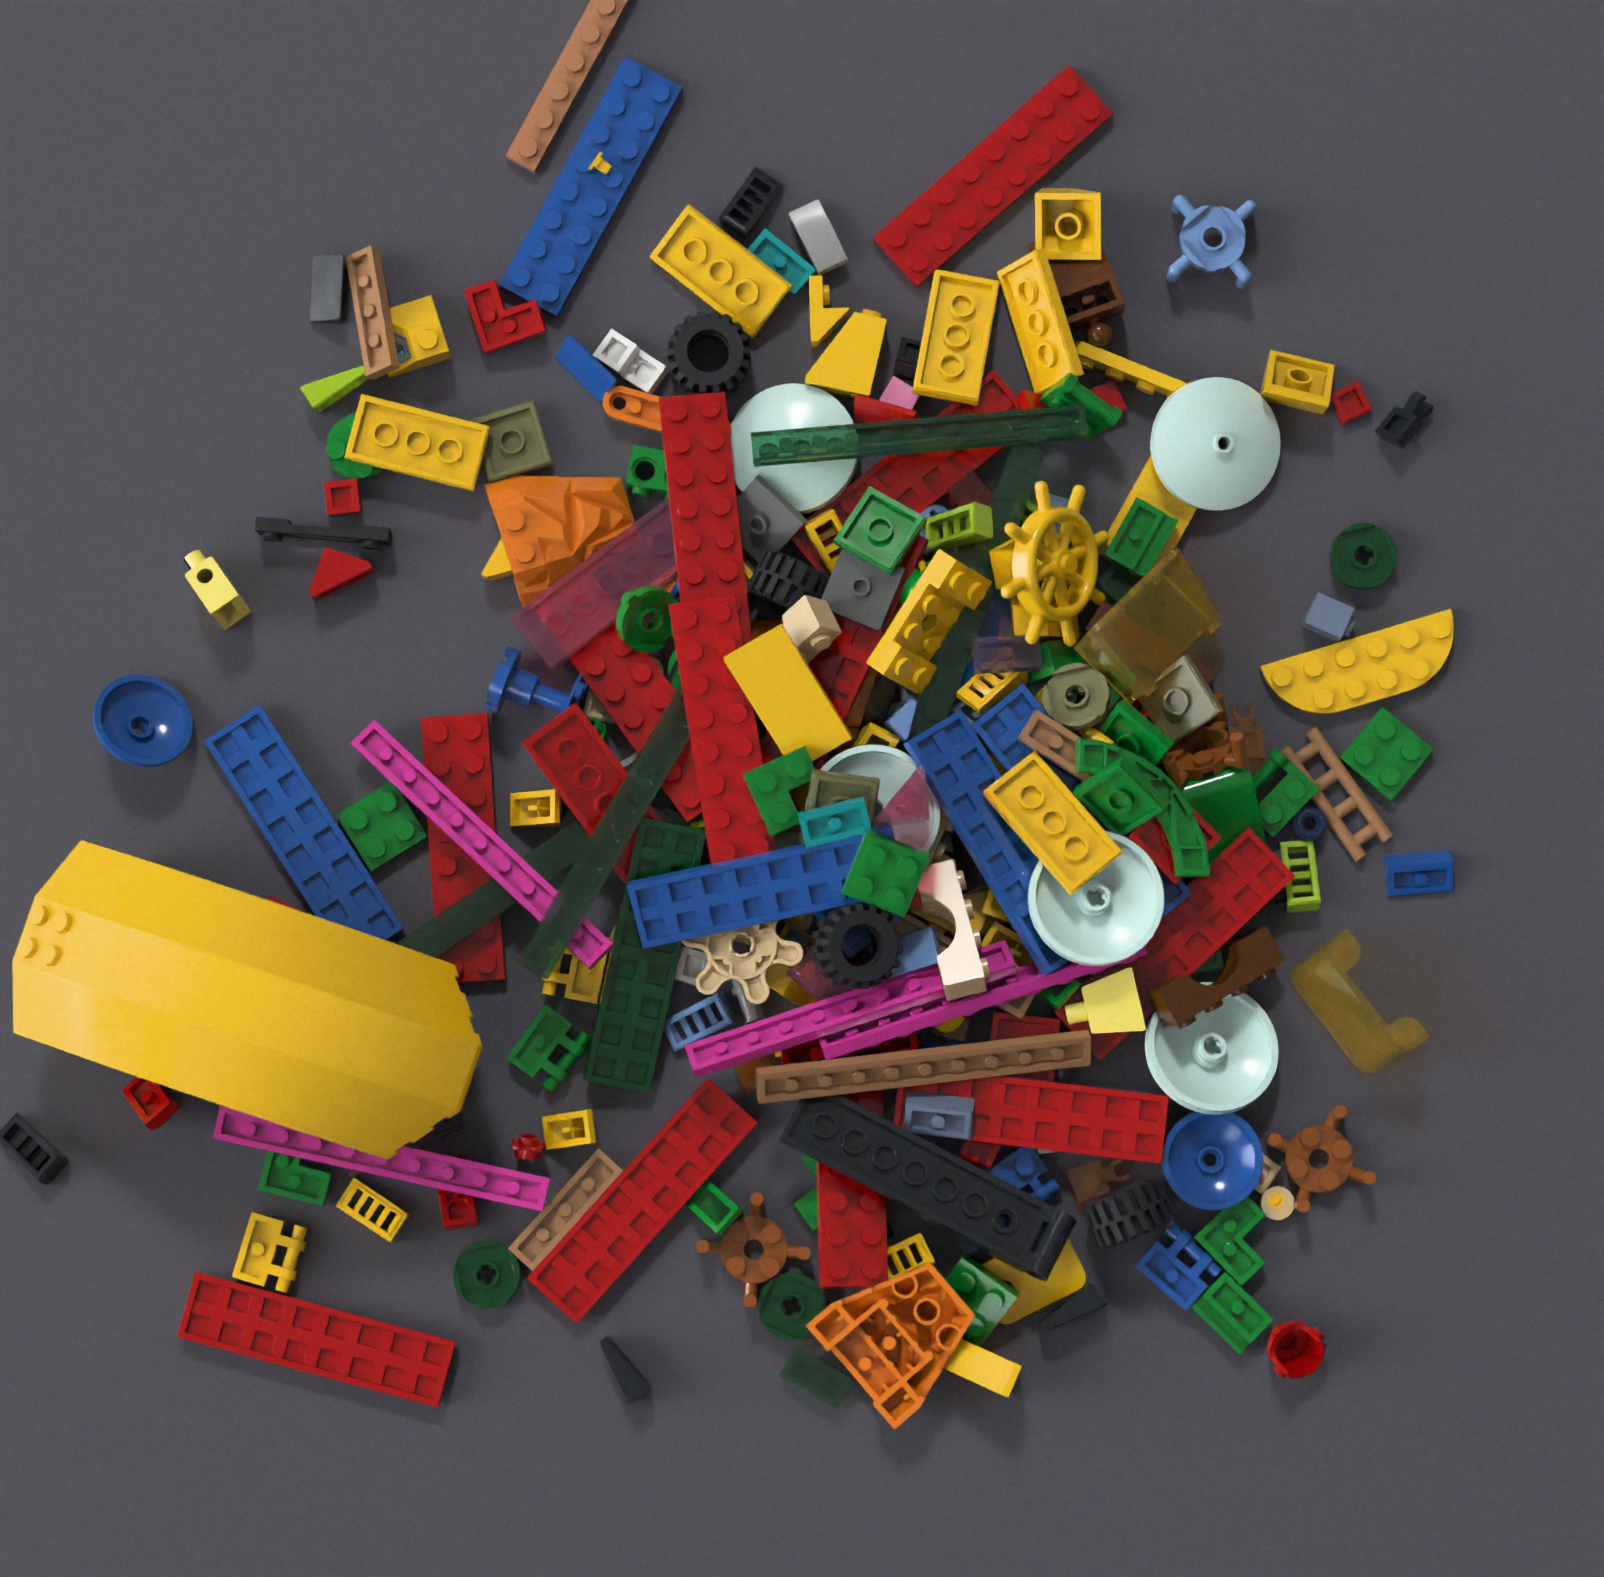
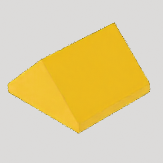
(1297, 382)

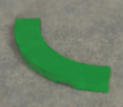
(1177, 821)

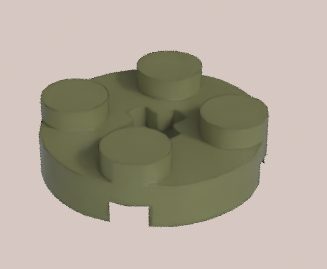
(1090, 709)

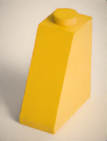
(851, 358)
(983, 1367)

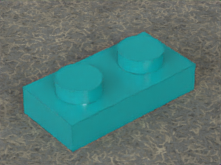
(782, 260)
(834, 822)

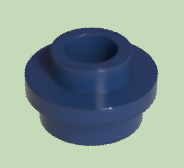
(1320, 823)

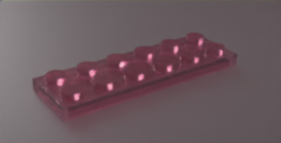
(590, 595)

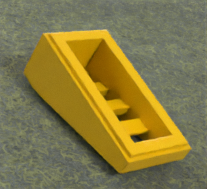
(816, 522)
(1000, 689)
(395, 1226)
(904, 1245)

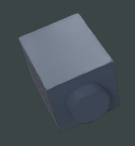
(1329, 618)

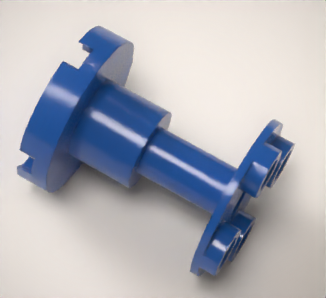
(524, 687)

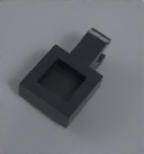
(1404, 423)

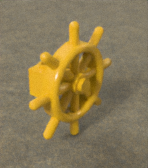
(1042, 556)

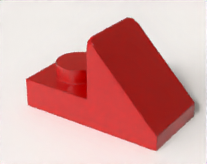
(150, 1102)

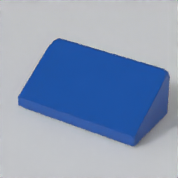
(585, 368)
(1419, 873)

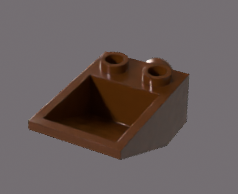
(1080, 288)

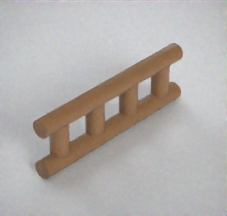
(1357, 797)

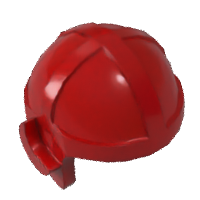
(1295, 1349)

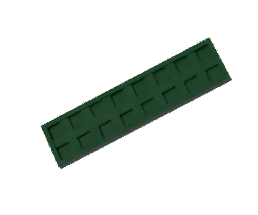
(639, 979)

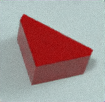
(336, 572)

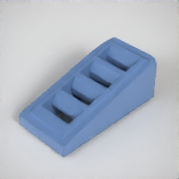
(724, 1008)

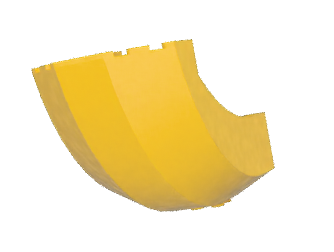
(243, 1002)

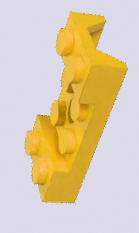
(908, 644)

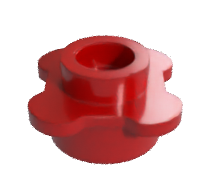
(527, 1146)

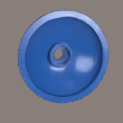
(147, 706)
(1236, 1160)

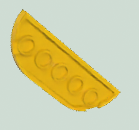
(1364, 666)

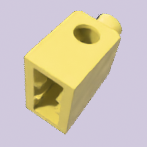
(215, 589)
(1109, 1005)

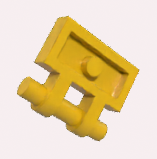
(580, 982)
(259, 1249)

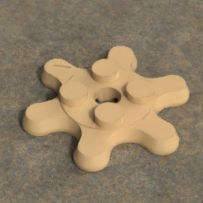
(745, 968)

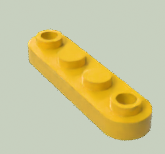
(1120, 368)

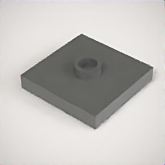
(766, 518)
(862, 590)

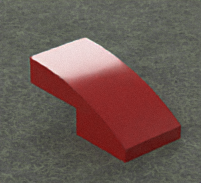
(457, 1208)

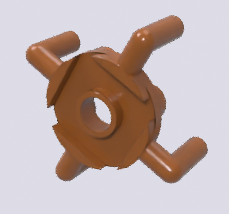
(1210, 749)
(1339, 1157)
(760, 1269)

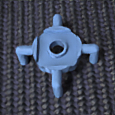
(1198, 253)

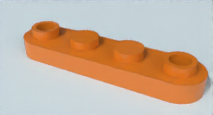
(640, 408)

